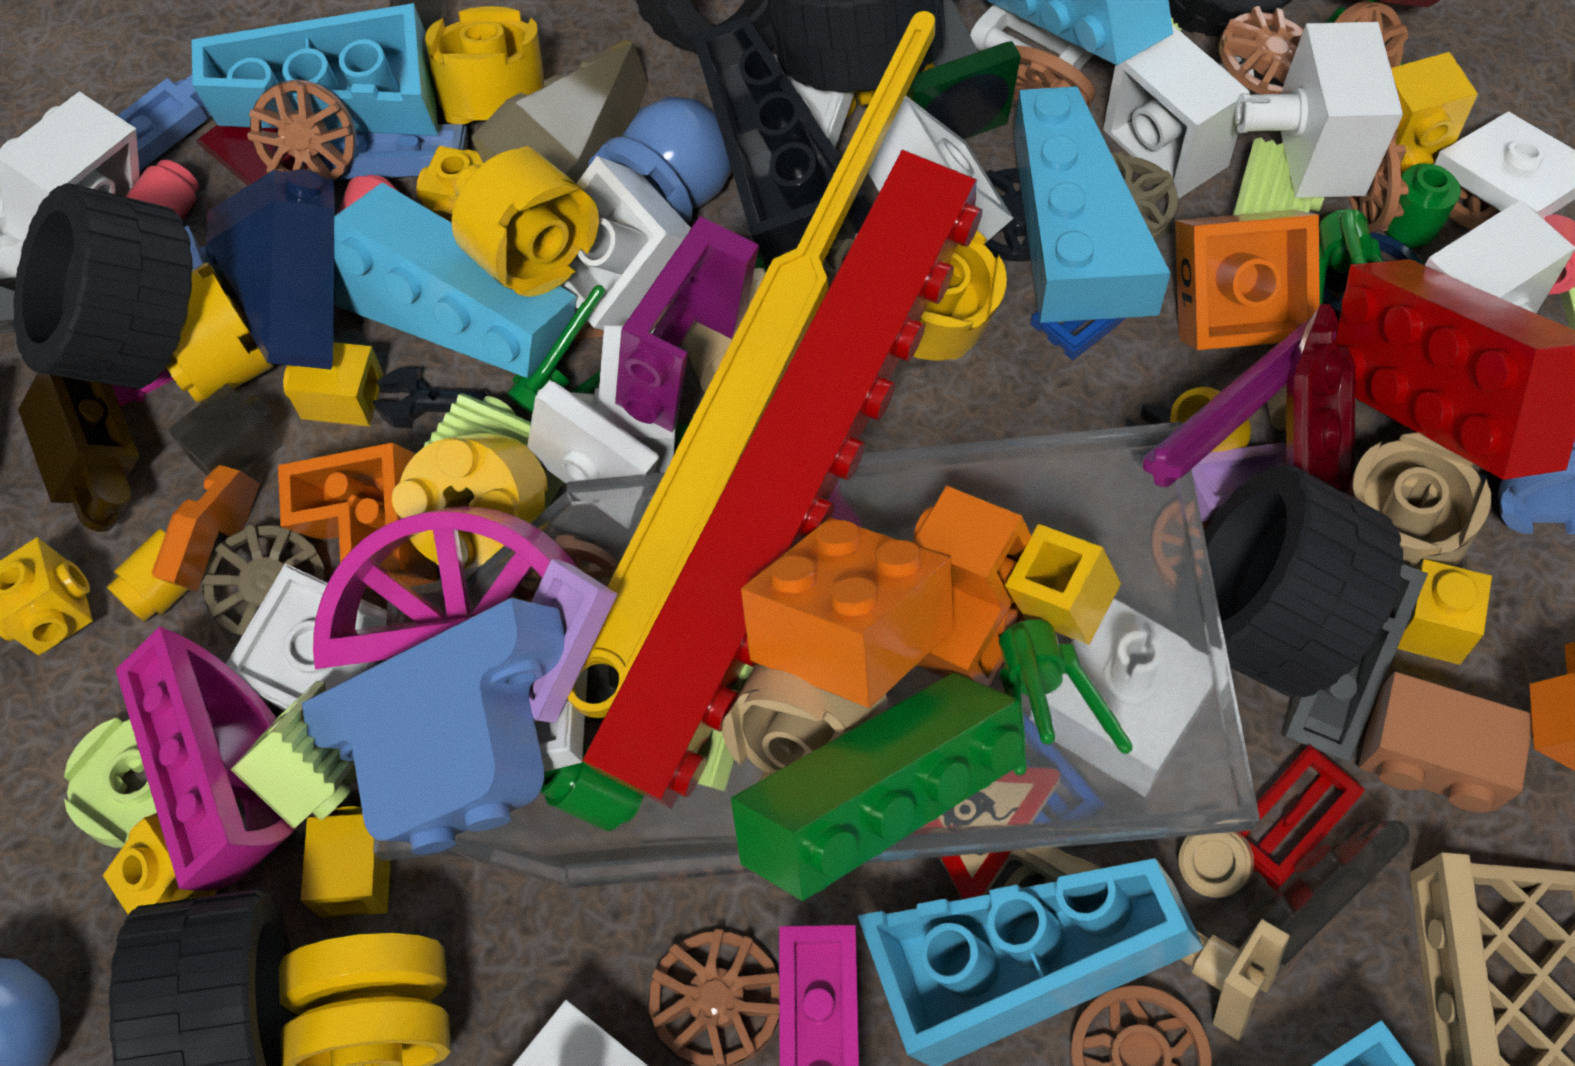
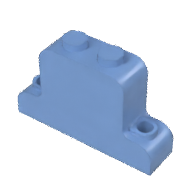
(445, 727)

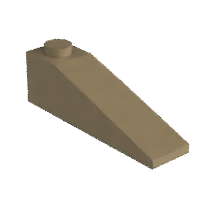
(571, 113)

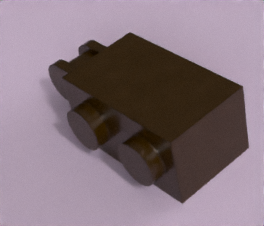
(80, 446)

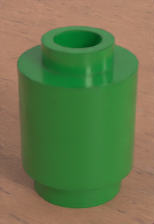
(1426, 206)
(590, 795)

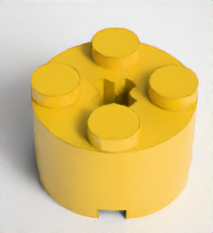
(483, 61)
(523, 220)
(967, 305)
(214, 341)
(477, 465)

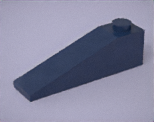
(280, 263)

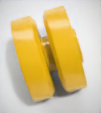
(365, 1002)

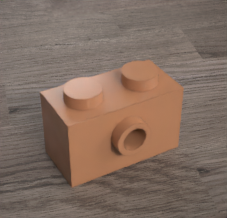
(1446, 743)

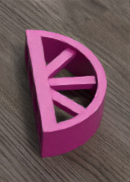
(335, 635)
(187, 724)
(818, 996)

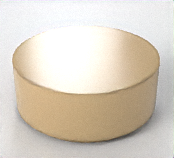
(1216, 863)

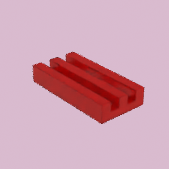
(1330, 775)

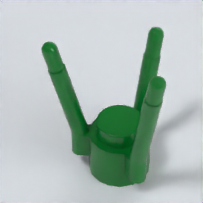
(1345, 242)
(525, 389)
(1036, 668)

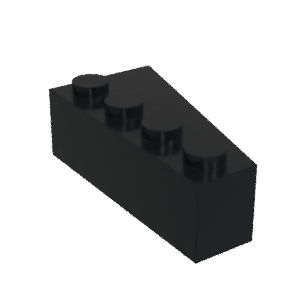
(770, 139)

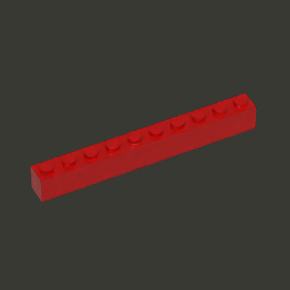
(786, 476)

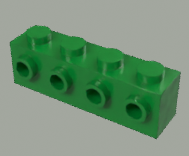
(876, 784)

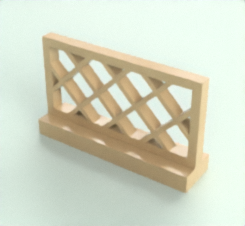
(1455, 959)

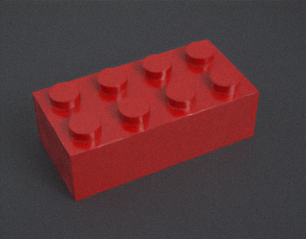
(1461, 366)

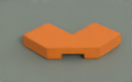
(196, 525)

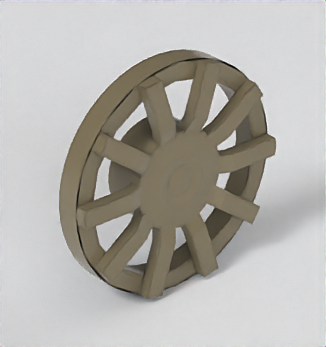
(255, 576)

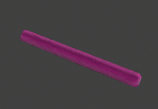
(1223, 414)

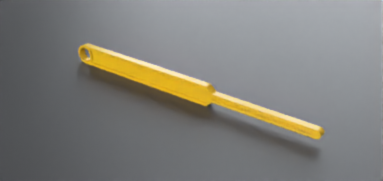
(742, 388)

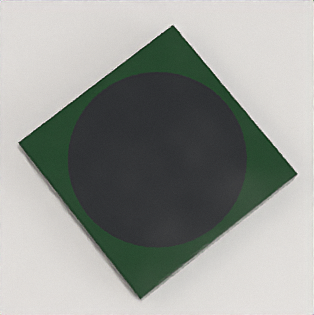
(970, 91)

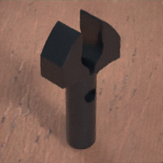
(420, 398)

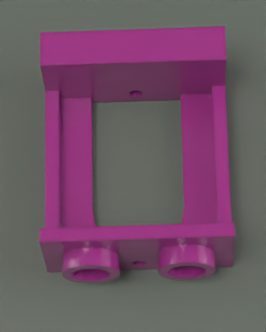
(714, 281)

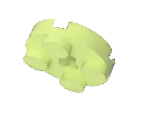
(97, 784)

